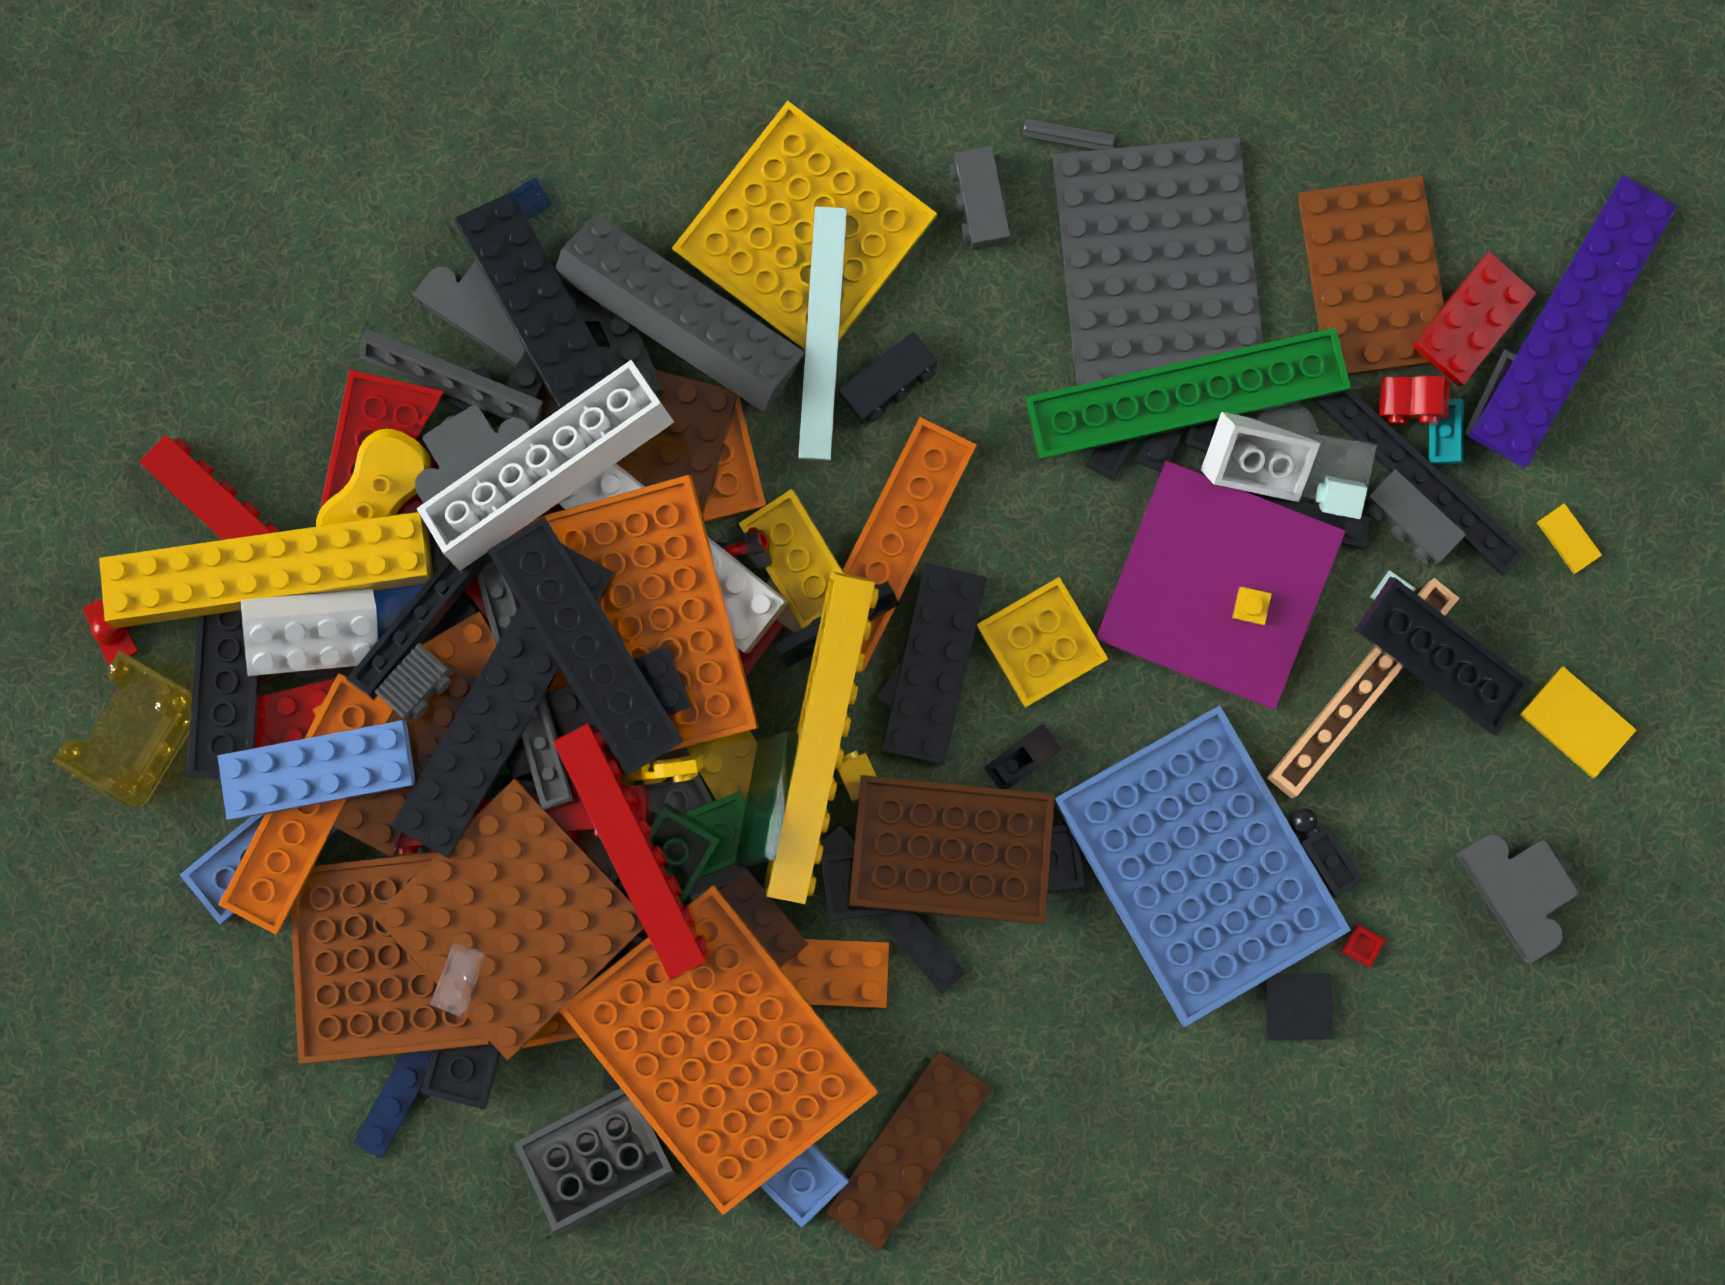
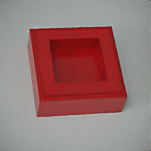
(1363, 945)

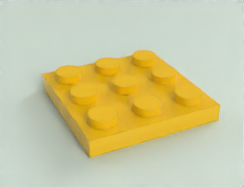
(1042, 642)

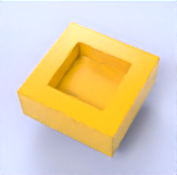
(1251, 605)

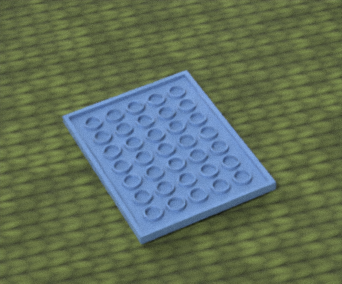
(1201, 866)

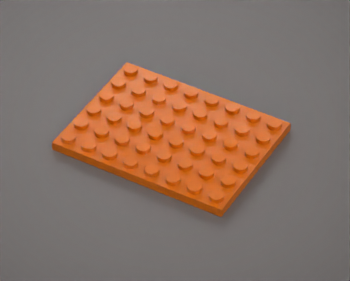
(665, 597)
(721, 1058)

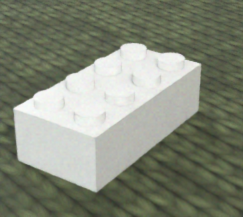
(308, 631)

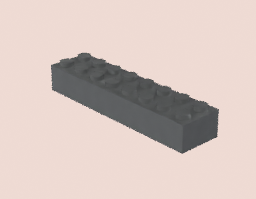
(679, 312)

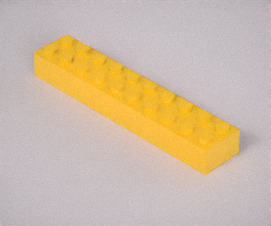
(293, 562)
(820, 731)

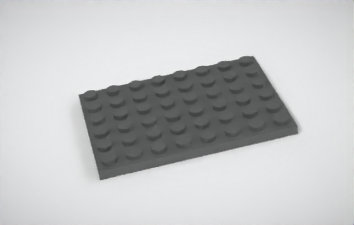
(1155, 255)

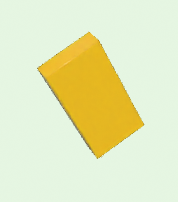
(1569, 538)

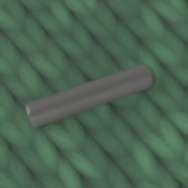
(1068, 135)

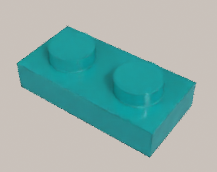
(1447, 437)

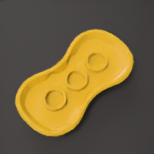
(381, 479)

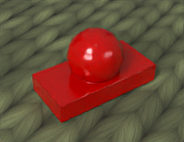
(109, 637)

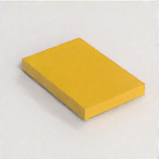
(1578, 722)

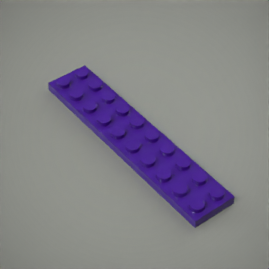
(1573, 322)

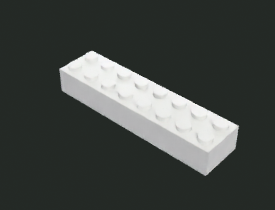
(544, 465)
(748, 599)

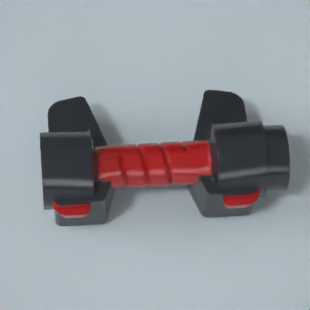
(754, 543)

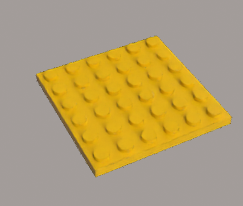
(760, 224)

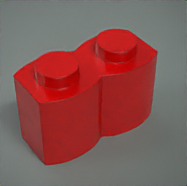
(1414, 399)

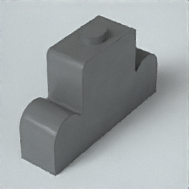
(471, 309)
(462, 445)
(1521, 890)

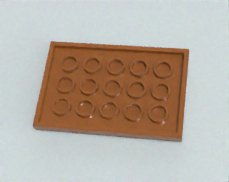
(1373, 269)

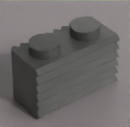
(415, 683)

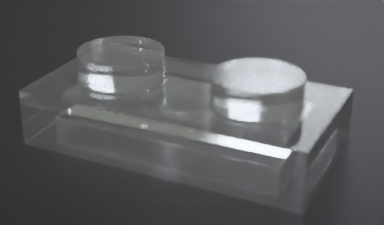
(458, 979)

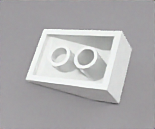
(1259, 457)

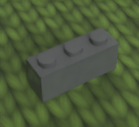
(980, 198)
(1414, 519)

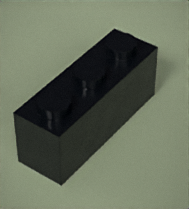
(889, 379)

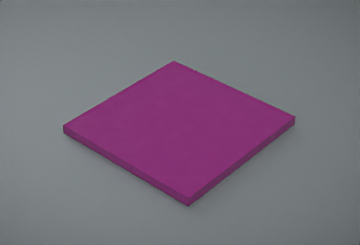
(1186, 576)

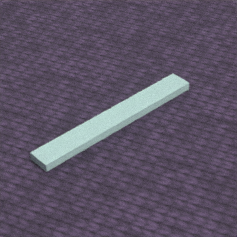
(822, 333)

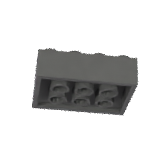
(594, 1162)

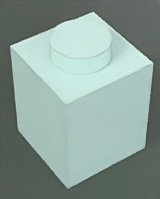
(1341, 497)

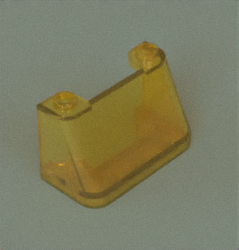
(133, 735)

